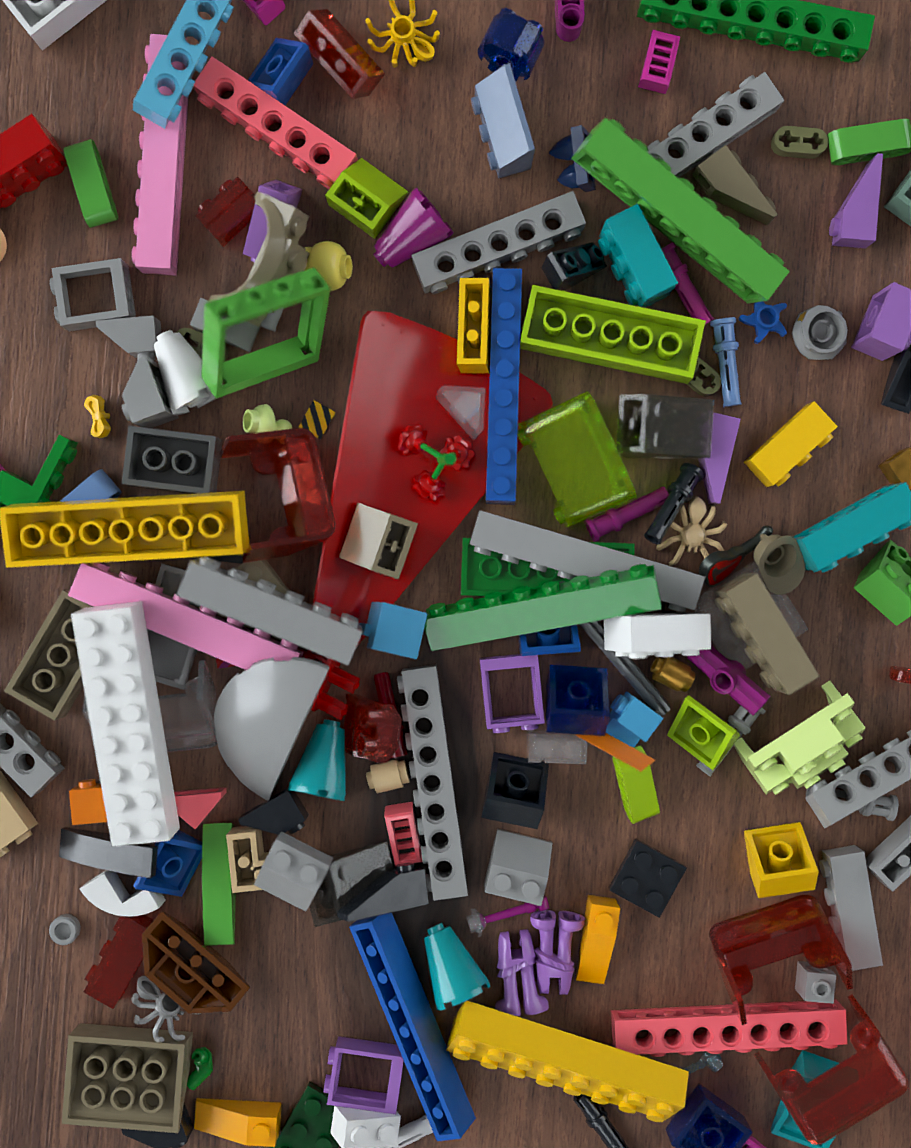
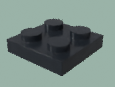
(647, 878)

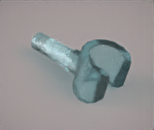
(712, 1061)

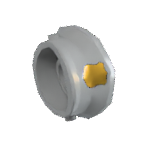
(820, 332)

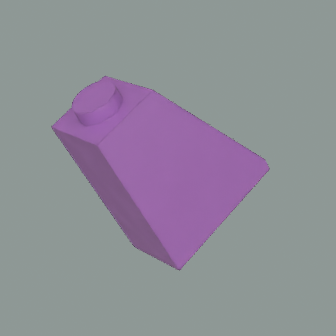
(258, 225)

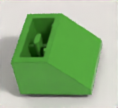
(888, 582)

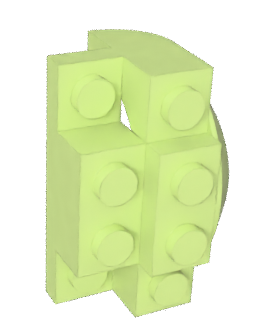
(807, 748)

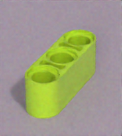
(636, 790)

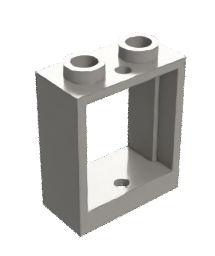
(121, 286)

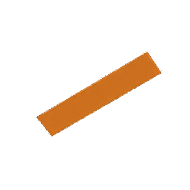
(619, 750)

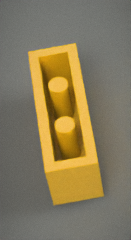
(474, 325)
(791, 445)

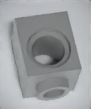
(815, 983)

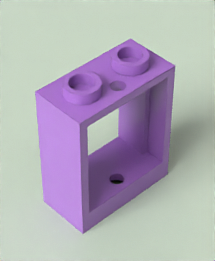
(526, 721)
(360, 1098)

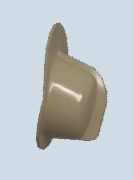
(779, 563)

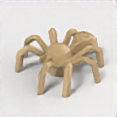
(693, 533)

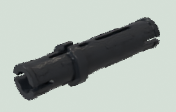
(597, 1118)

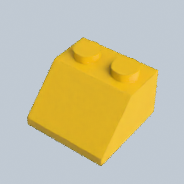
(780, 860)

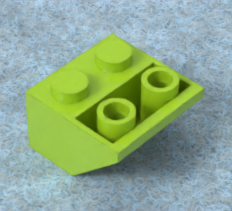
(365, 197)

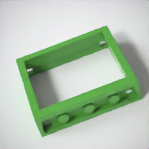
(272, 360)

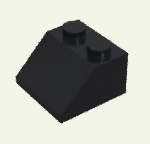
(515, 791)

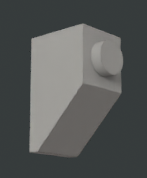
(133, 334)
(238, 335)

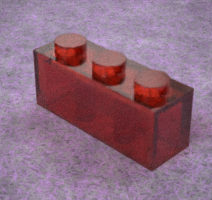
(339, 53)
(119, 961)

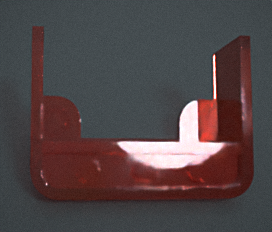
(302, 484)
(771, 936)
(845, 1091)

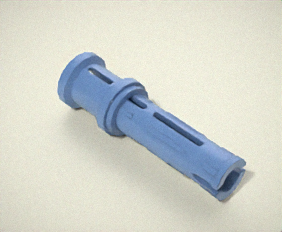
(724, 344)

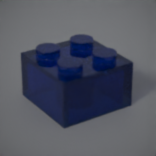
(577, 700)
(707, 1123)

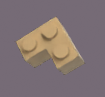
(245, 857)

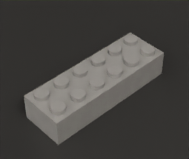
(271, 610)

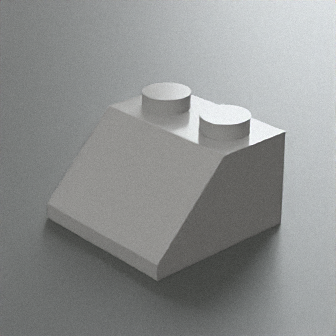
(146, 396)
(518, 867)
(293, 871)

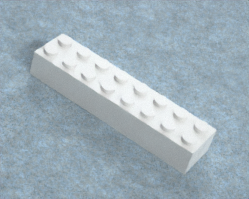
(126, 723)

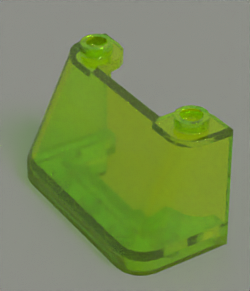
(578, 459)

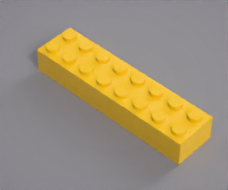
(124, 529)
(567, 1062)

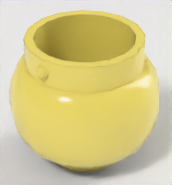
(330, 262)

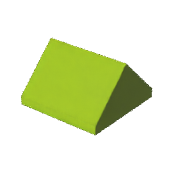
(702, 733)

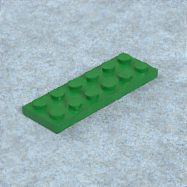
(491, 574)

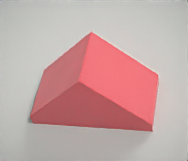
(196, 805)

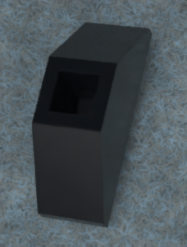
(573, 265)

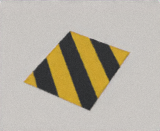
(317, 419)

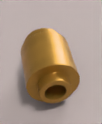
(673, 673)

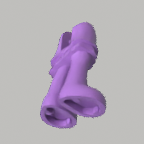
(547, 962)
(509, 963)

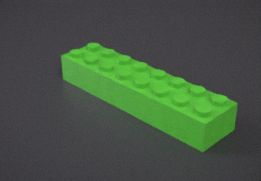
(680, 212)

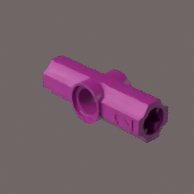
(740, 686)

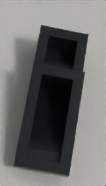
(898, 385)

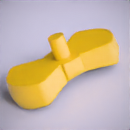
(100, 426)

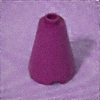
(411, 231)

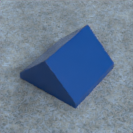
(282, 69)
(550, 641)
(175, 865)

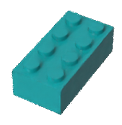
(855, 526)

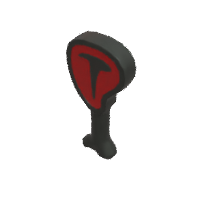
(722, 564)

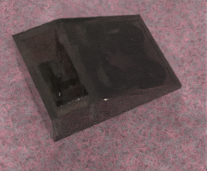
(664, 426)
(346, 878)

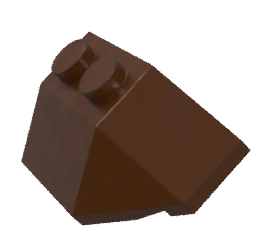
(188, 969)

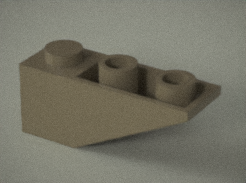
(730, 185)

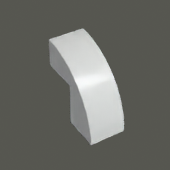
(111, 896)

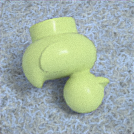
(263, 420)

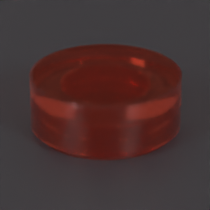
(900, 674)

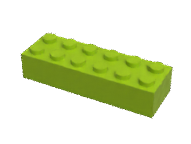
(612, 334)

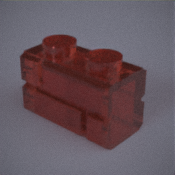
(228, 211)

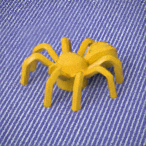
(403, 33)

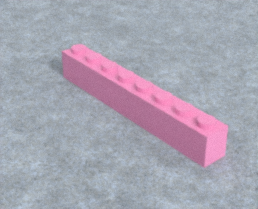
(160, 183)
(180, 620)

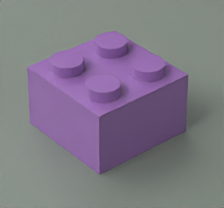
(886, 323)

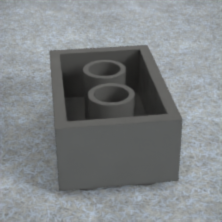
(171, 460)

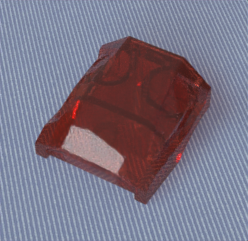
(371, 729)

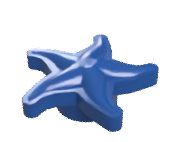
(765, 319)

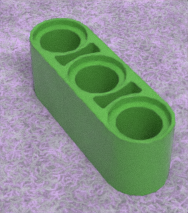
(865, 141)
(90, 183)

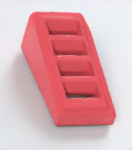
(399, 816)

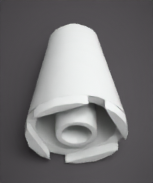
(181, 373)

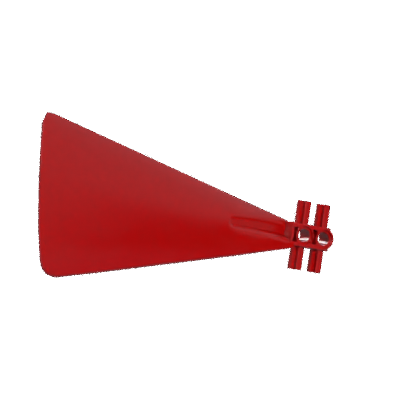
(391, 387)

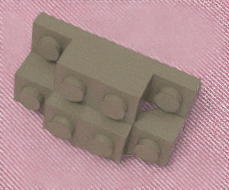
(279, 252)

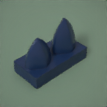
(574, 175)

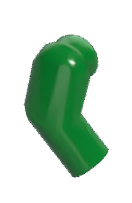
(203, 1067)

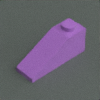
(857, 218)
(716, 467)

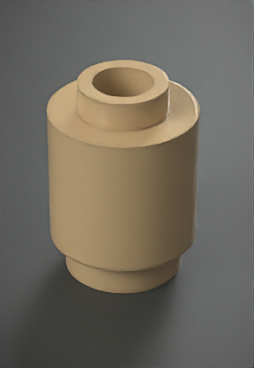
(388, 776)

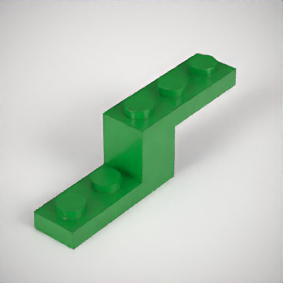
(21, 491)

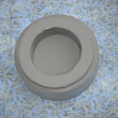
(64, 929)

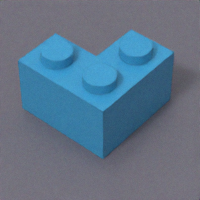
(631, 720)

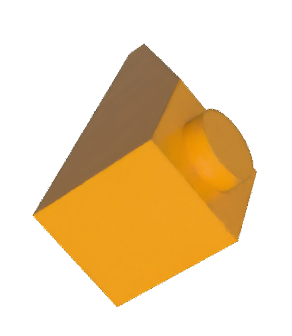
(597, 938)
(239, 1120)

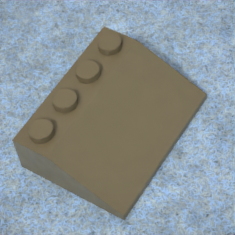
(125, 1078)

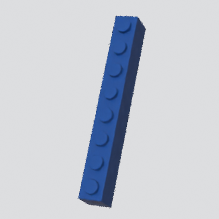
(504, 386)
(413, 1026)

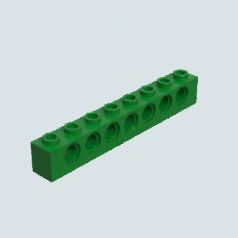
(796, 14)

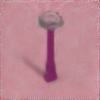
(477, 921)

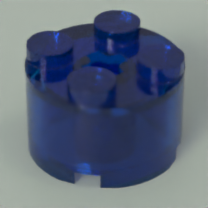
(512, 42)

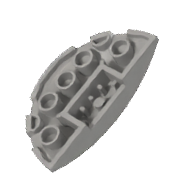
(262, 718)

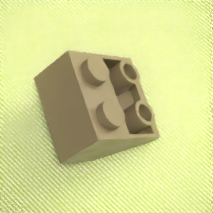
(378, 540)

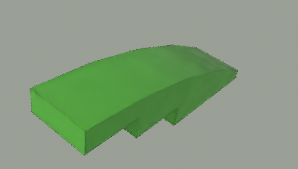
(217, 894)

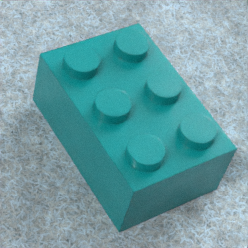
(636, 258)

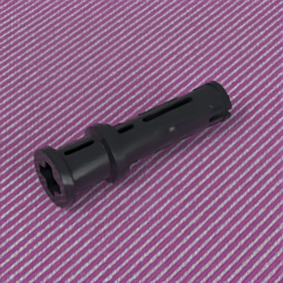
(679, 493)

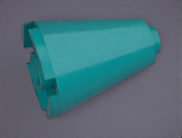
(322, 763)
(452, 968)

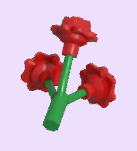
(455, 453)

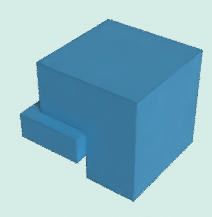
(394, 629)

